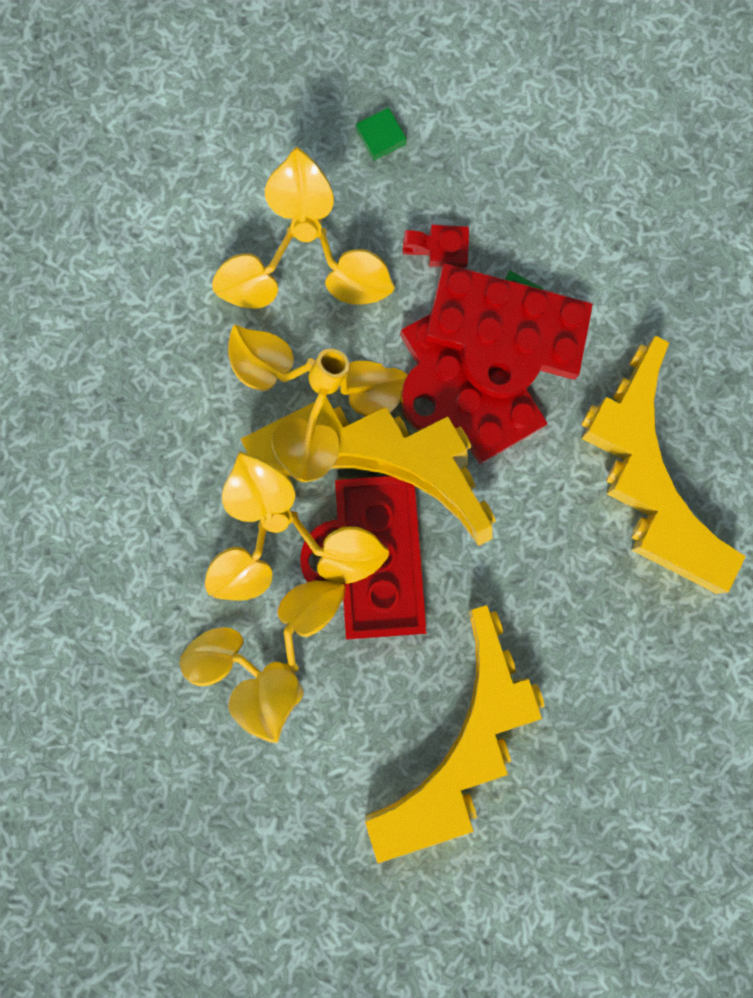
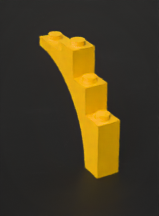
(428, 459)
(671, 531)
(436, 807)

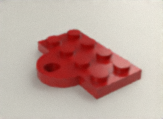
(507, 329)
(488, 421)
(391, 597)

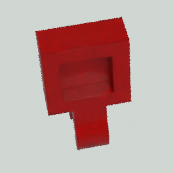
(443, 245)

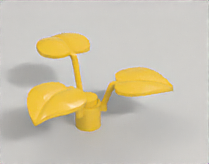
(305, 196)
(300, 445)
(265, 493)
(264, 702)

